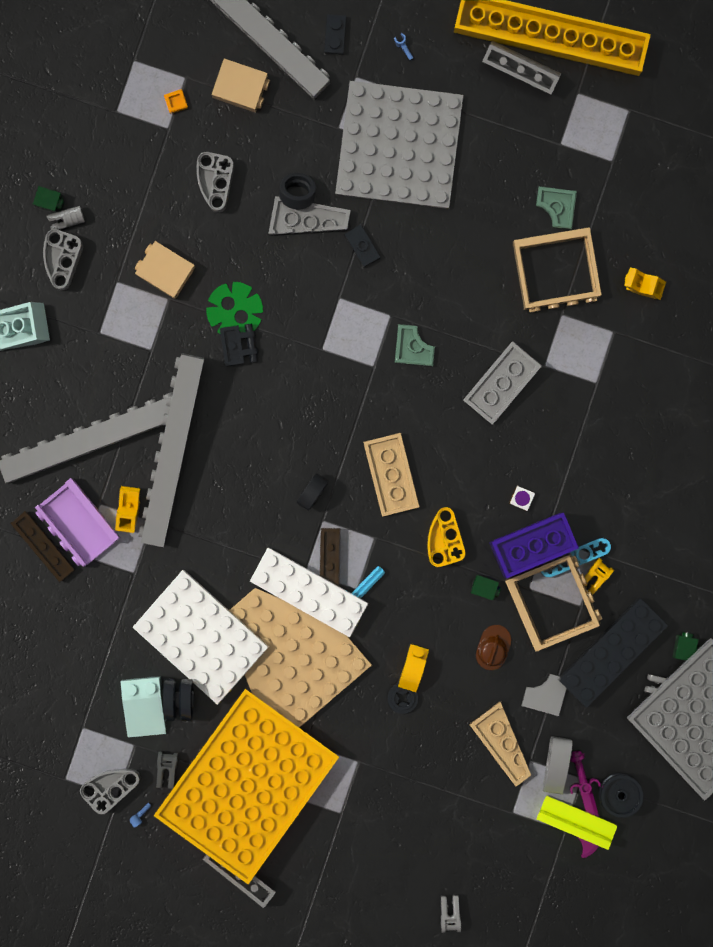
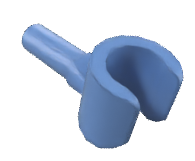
(403, 45)
(135, 819)

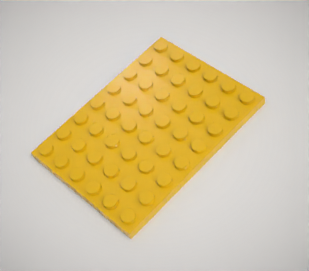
(246, 786)

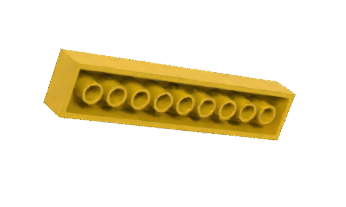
(553, 34)

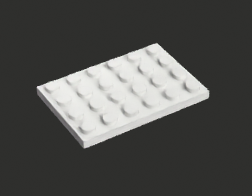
(200, 637)

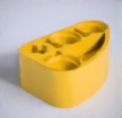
(439, 543)

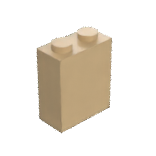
(240, 85)
(164, 269)

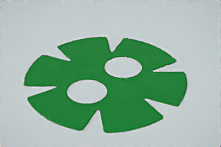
(239, 293)

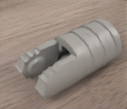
(70, 216)

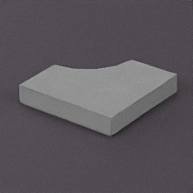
(545, 697)

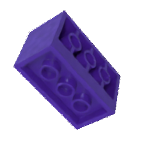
(534, 545)

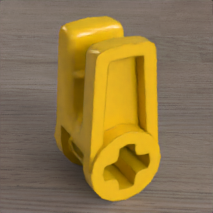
(601, 577)

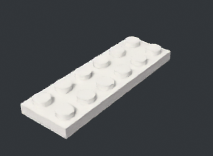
(309, 592)

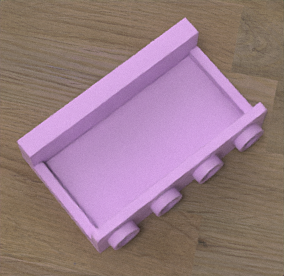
(77, 523)

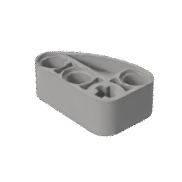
(210, 175)
(55, 255)
(557, 765)
(103, 787)

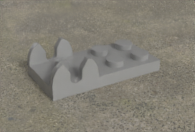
(502, 382)

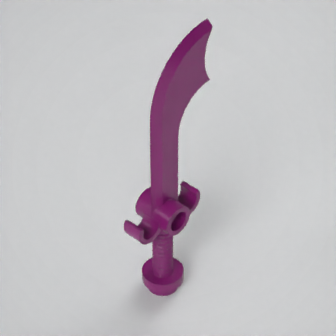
(587, 797)

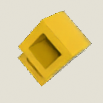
(644, 284)
(128, 509)
(413, 668)

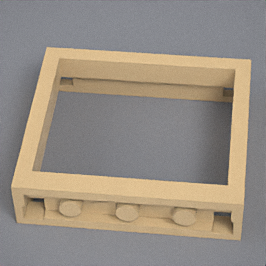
(550, 239)
(537, 643)

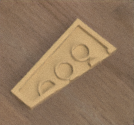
(500, 740)

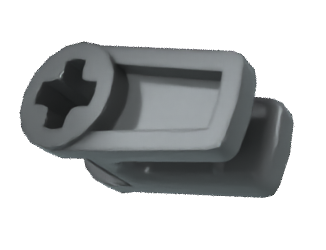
(169, 762)

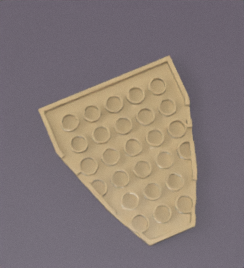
(304, 658)

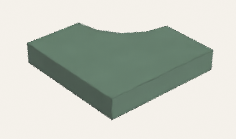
(559, 205)
(411, 348)

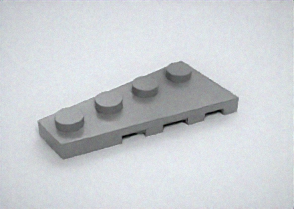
(312, 219)

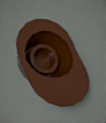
(493, 647)

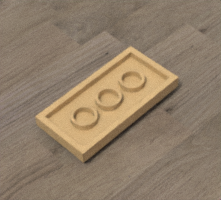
(391, 474)

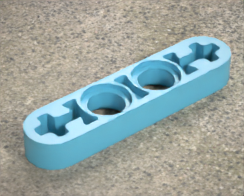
(576, 553)

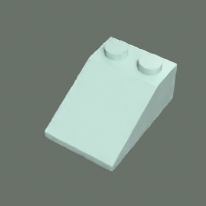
(23, 326)
(143, 706)

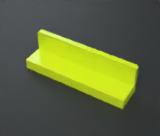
(577, 822)

